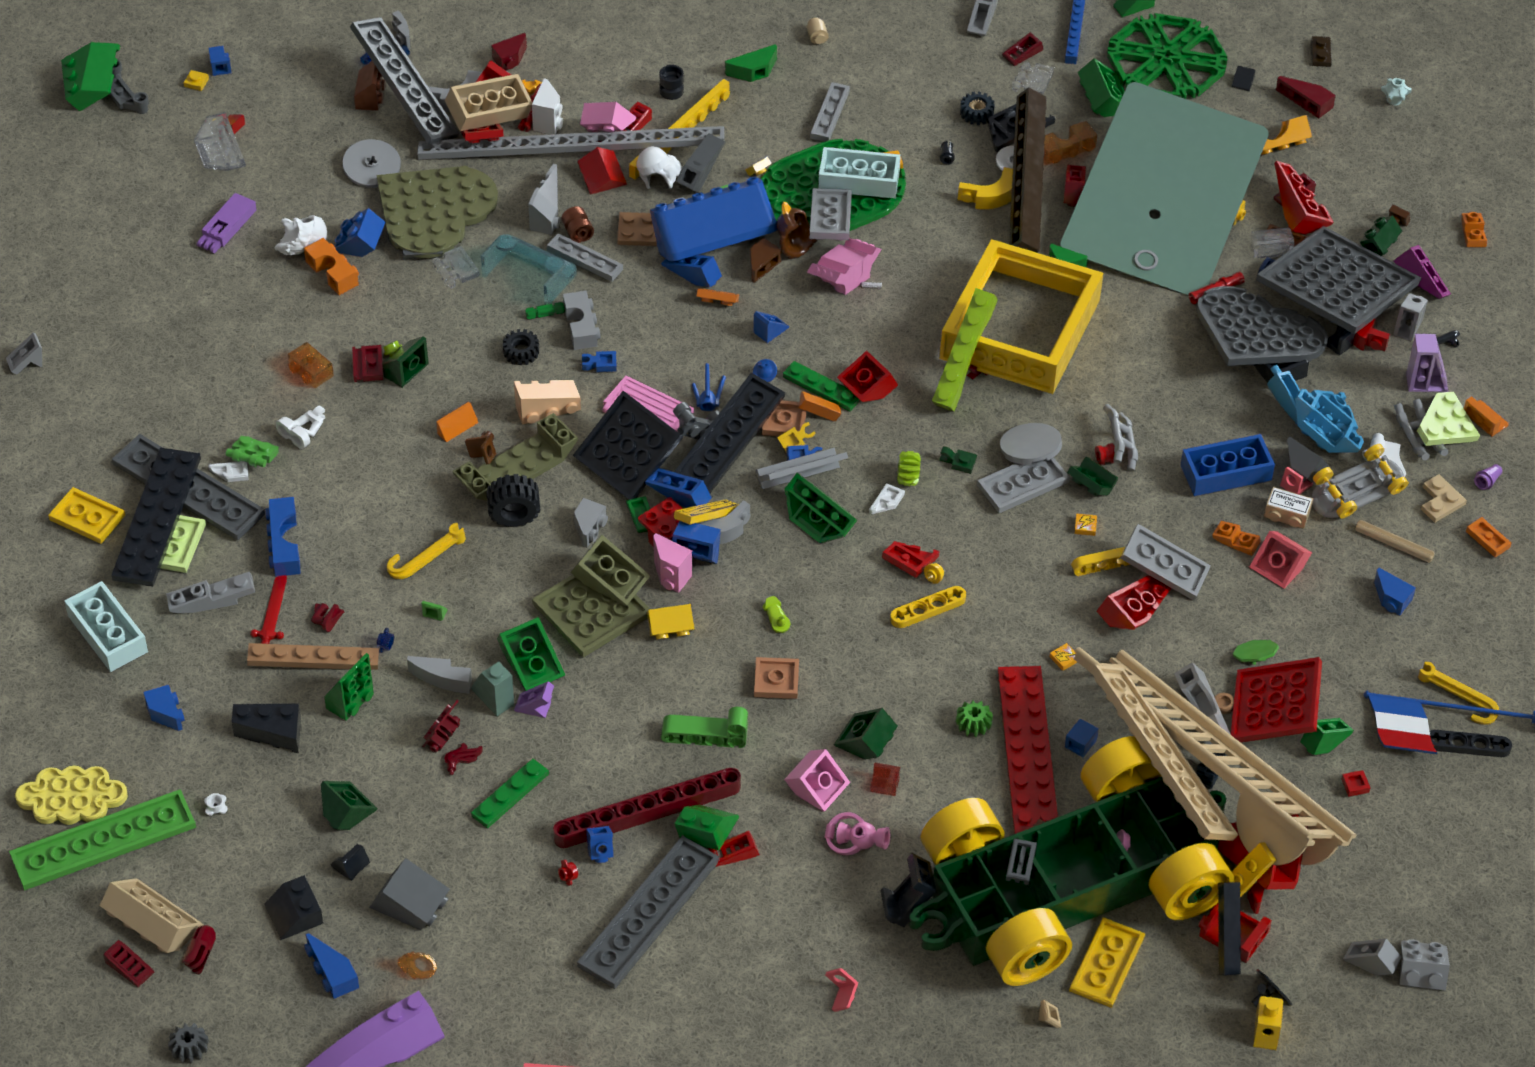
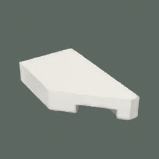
(231, 471)
(887, 499)

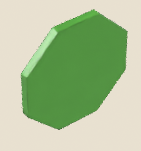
(1255, 651)

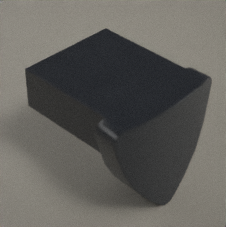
(351, 862)

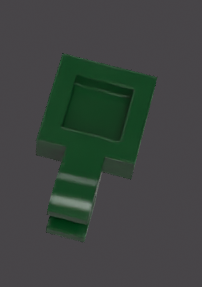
(960, 461)

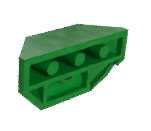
(816, 511)

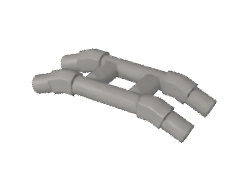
(1123, 424)
(1408, 428)

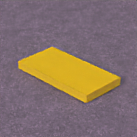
(1107, 962)

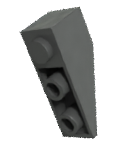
(700, 163)

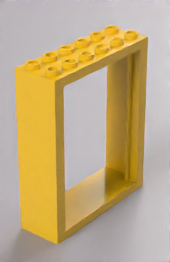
(1013, 362)

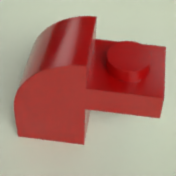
(1371, 337)

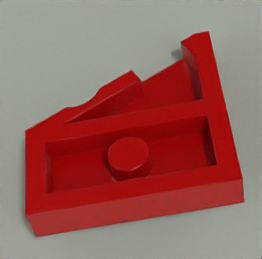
(909, 557)

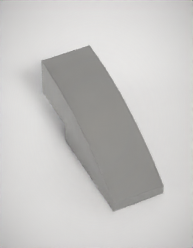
(981, 16)
(441, 673)

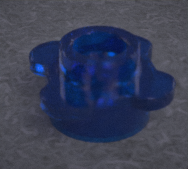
(385, 640)

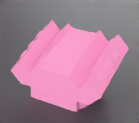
(846, 265)

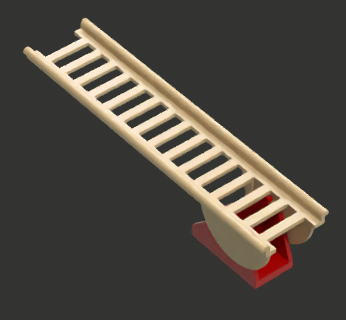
(1285, 819)

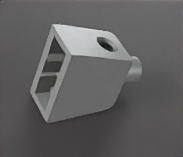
(1413, 309)

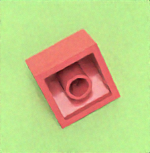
(1280, 559)

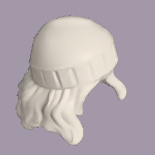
(656, 161)
(301, 234)

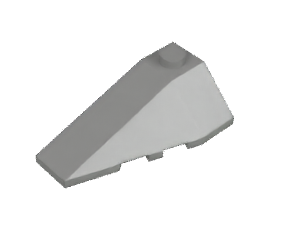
(544, 204)

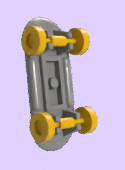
(1358, 485)

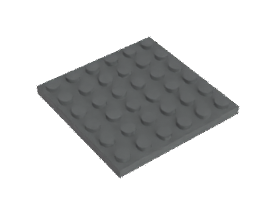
(1338, 279)

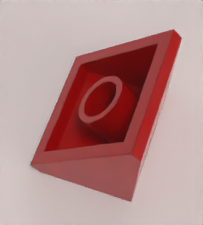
(601, 170)

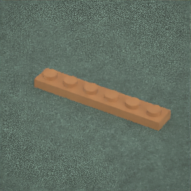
(309, 656)

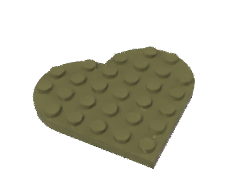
(431, 207)

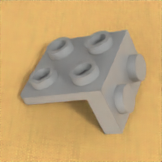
(1424, 965)

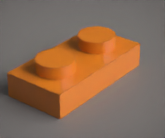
(725, 297)
(1488, 537)

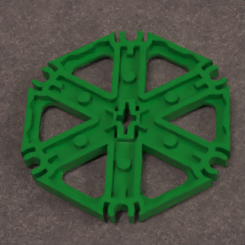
(1177, 49)

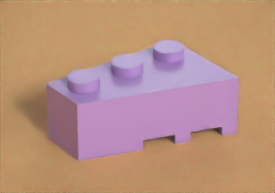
(1425, 366)

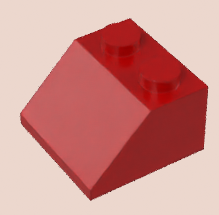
(868, 378)

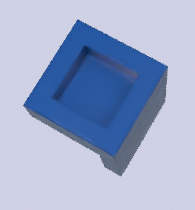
(1081, 737)

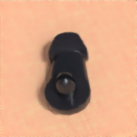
(1451, 337)

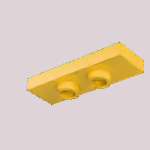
(1253, 867)

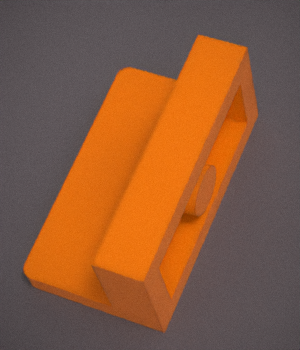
(1484, 416)

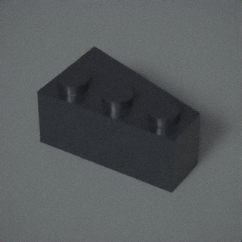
(268, 724)

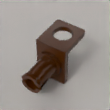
(482, 447)

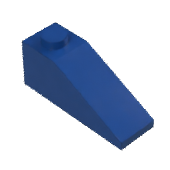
(696, 269)
(681, 488)

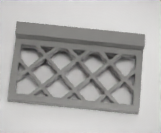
(804, 465)

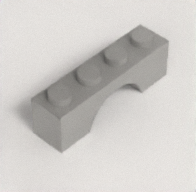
(1198, 691)

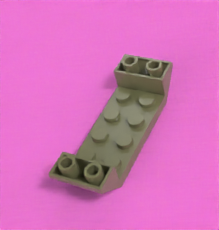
(527, 458)

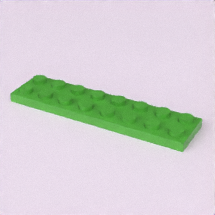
(102, 839)

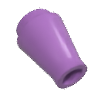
(1486, 478)

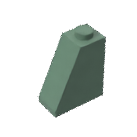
(495, 688)

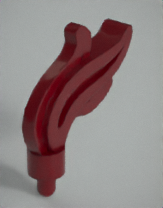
(461, 755)

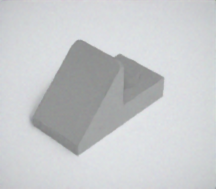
(26, 352)

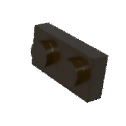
(1321, 51)

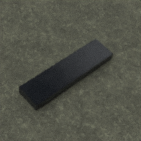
(1229, 928)

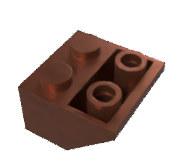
(369, 88)

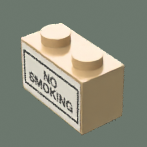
(1288, 508)

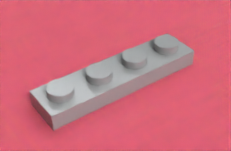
(830, 112)
(585, 257)

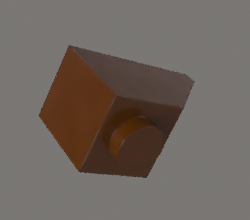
(763, 258)

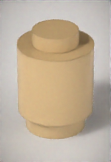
(817, 31)

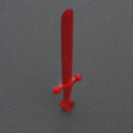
(267, 632)

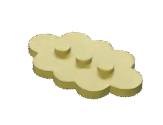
(71, 794)

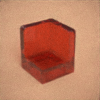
(885, 779)

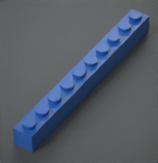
(1074, 31)

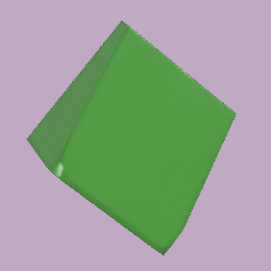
(433, 610)

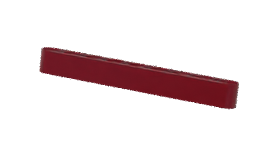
(687, 793)

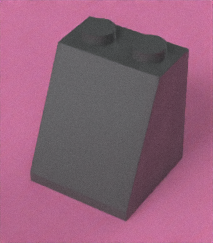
(411, 896)

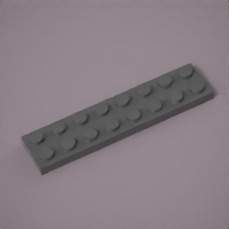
(404, 80)
(206, 496)
(648, 912)

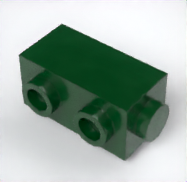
(1381, 235)

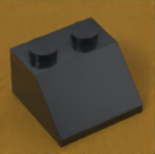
(294, 908)

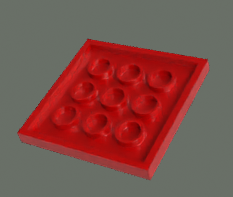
(1276, 700)

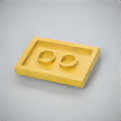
(86, 515)

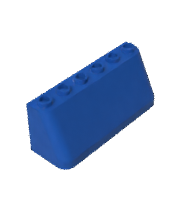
(713, 219)

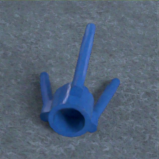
(707, 400)

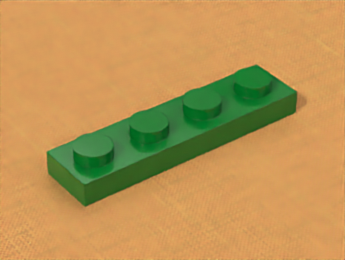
(821, 385)
(510, 793)

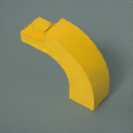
(988, 196)

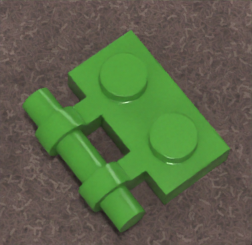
(252, 451)

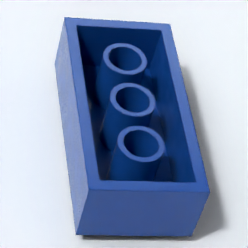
(1227, 465)

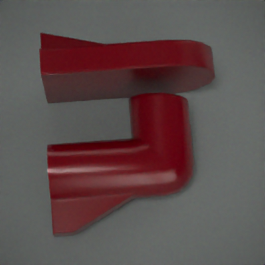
(330, 619)

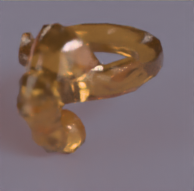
(407, 964)

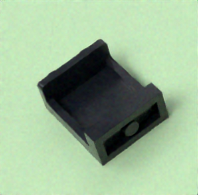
(912, 892)

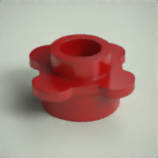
(568, 872)

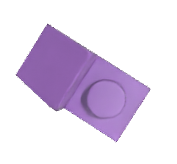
(535, 700)

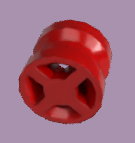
(1105, 454)

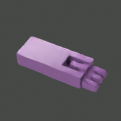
(234, 214)

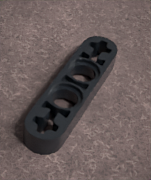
(1468, 743)

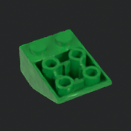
(351, 690)

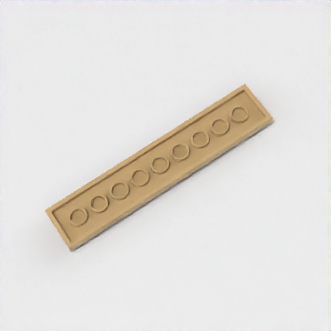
(1164, 753)

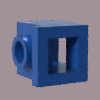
(219, 61)
(597, 837)

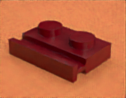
(367, 363)

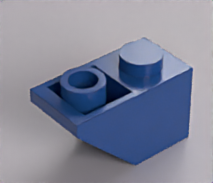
(162, 707)

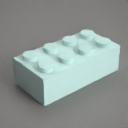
(860, 171)
(106, 626)

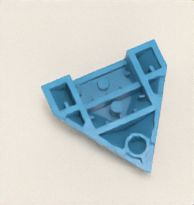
(1328, 421)

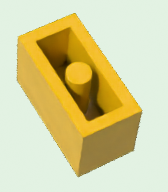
(670, 620)

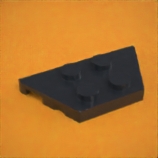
(1003, 127)

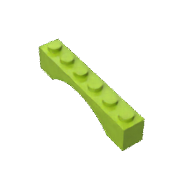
(956, 368)

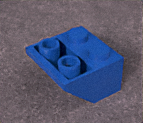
(359, 234)
(699, 538)

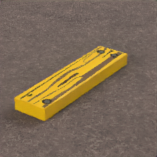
(705, 512)

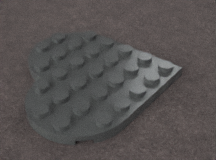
(1254, 332)

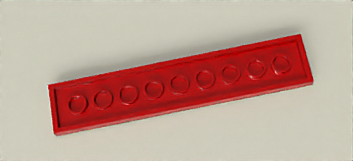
(1027, 746)

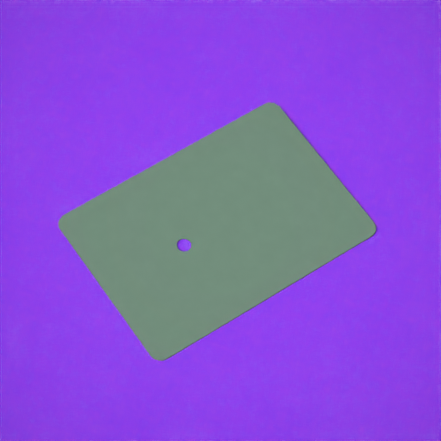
(1170, 160)

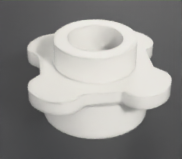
(215, 799)

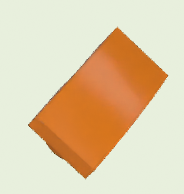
(1474, 229)
(1232, 536)

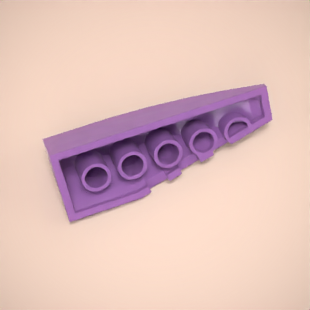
(386, 1037)

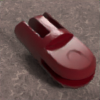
(199, 948)

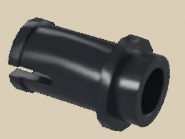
(947, 156)

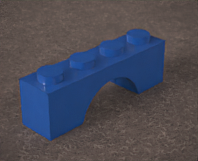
(285, 554)

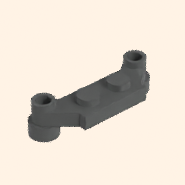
(123, 96)
(691, 425)

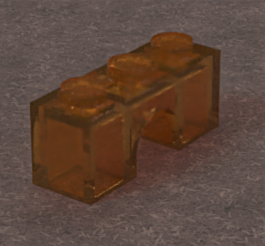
(1080, 139)

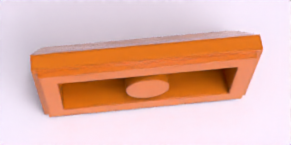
(819, 406)
(456, 422)

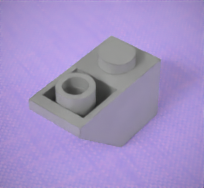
(589, 519)

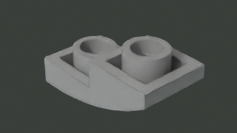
(401, 27)

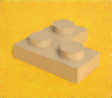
(1445, 499)

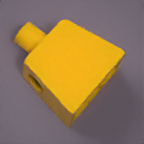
(1268, 1016)

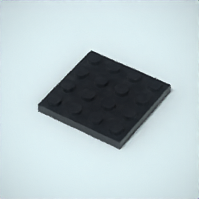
(627, 445)

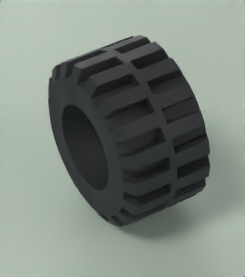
(513, 500)

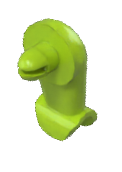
(777, 618)

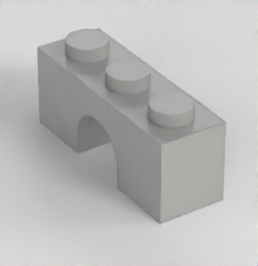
(583, 332)

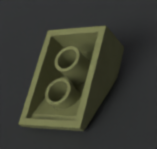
(610, 572)

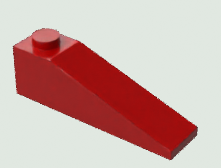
(1298, 204)
(1133, 604)

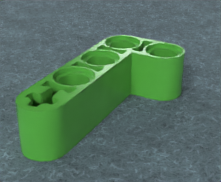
(707, 730)

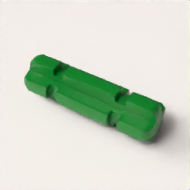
(544, 310)

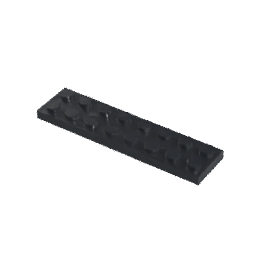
(731, 431)
(156, 517)

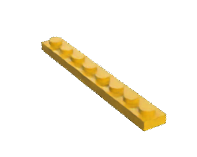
(693, 116)

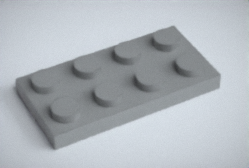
(830, 214)
(1022, 483)
(1165, 562)

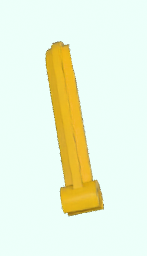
(454, 536)
(1429, 674)

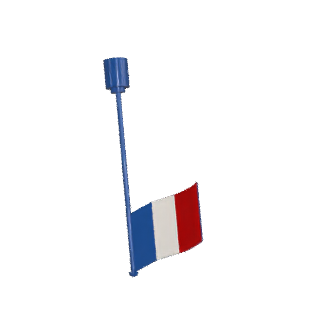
(1404, 724)

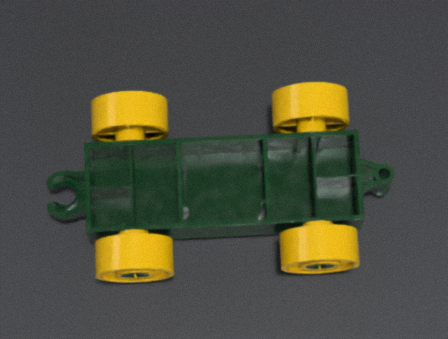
(1075, 867)

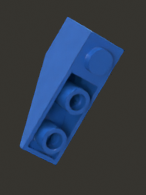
(335, 968)

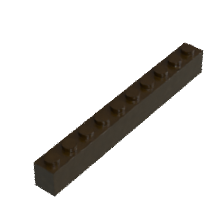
(1028, 170)

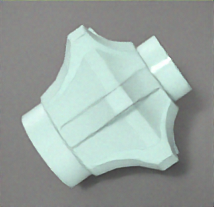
(1395, 90)

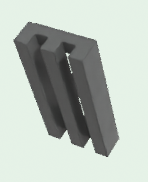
(1018, 876)

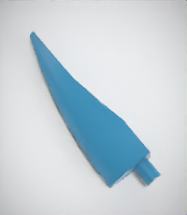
(1284, 390)

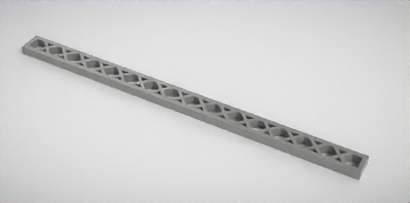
(570, 142)

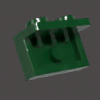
(1093, 476)

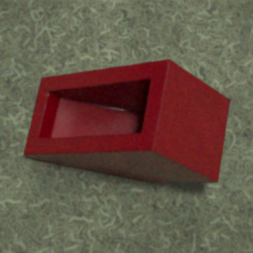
(510, 51)

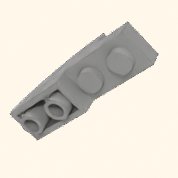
(207, 597)

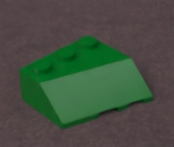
(89, 73)

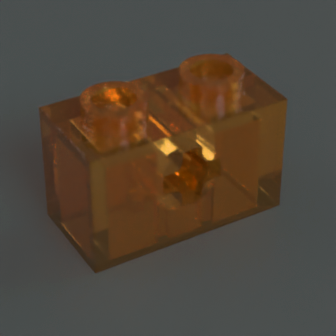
(310, 365)

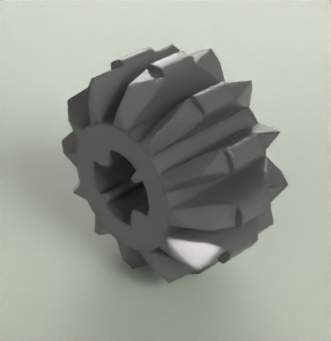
(182, 1049)

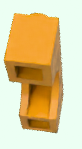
(1291, 131)

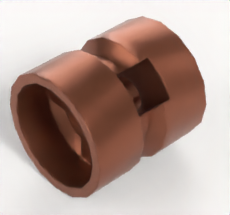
(577, 224)

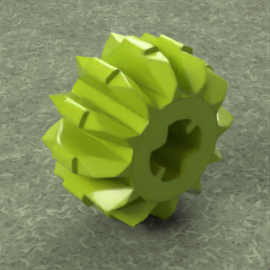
(908, 468)

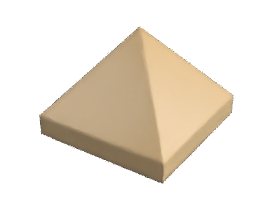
(1049, 1014)

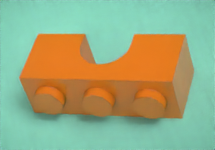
(341, 274)

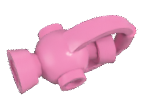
(862, 835)

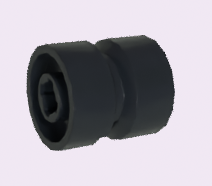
(671, 82)

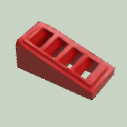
(641, 112)
(744, 853)

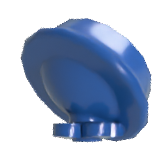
(765, 369)

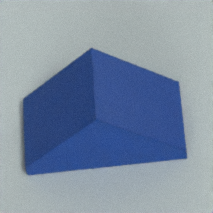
(768, 326)

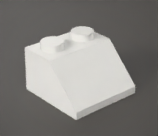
(547, 109)

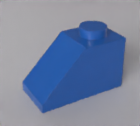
(1393, 592)

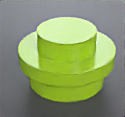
(391, 348)

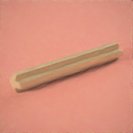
(1395, 541)

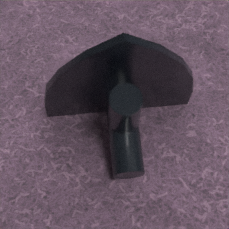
(1267, 990)

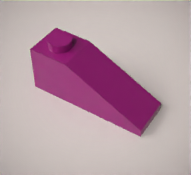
(1418, 263)

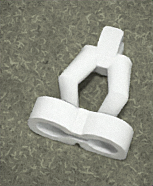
(293, 430)

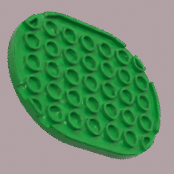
(796, 175)

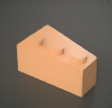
(540, 400)

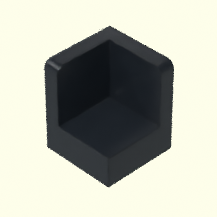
(1341, 340)

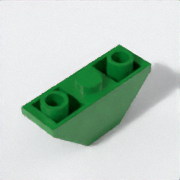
(752, 65)

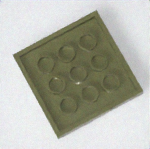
(587, 616)

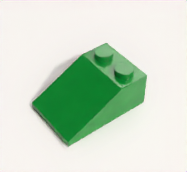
(530, 654)

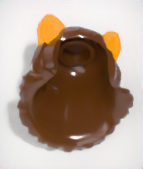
(794, 232)

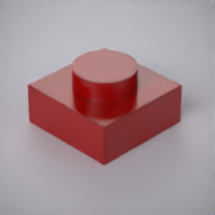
(1355, 783)

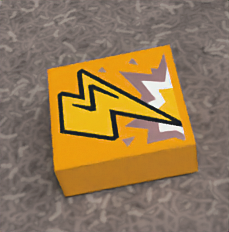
(1085, 524)
(1063, 656)

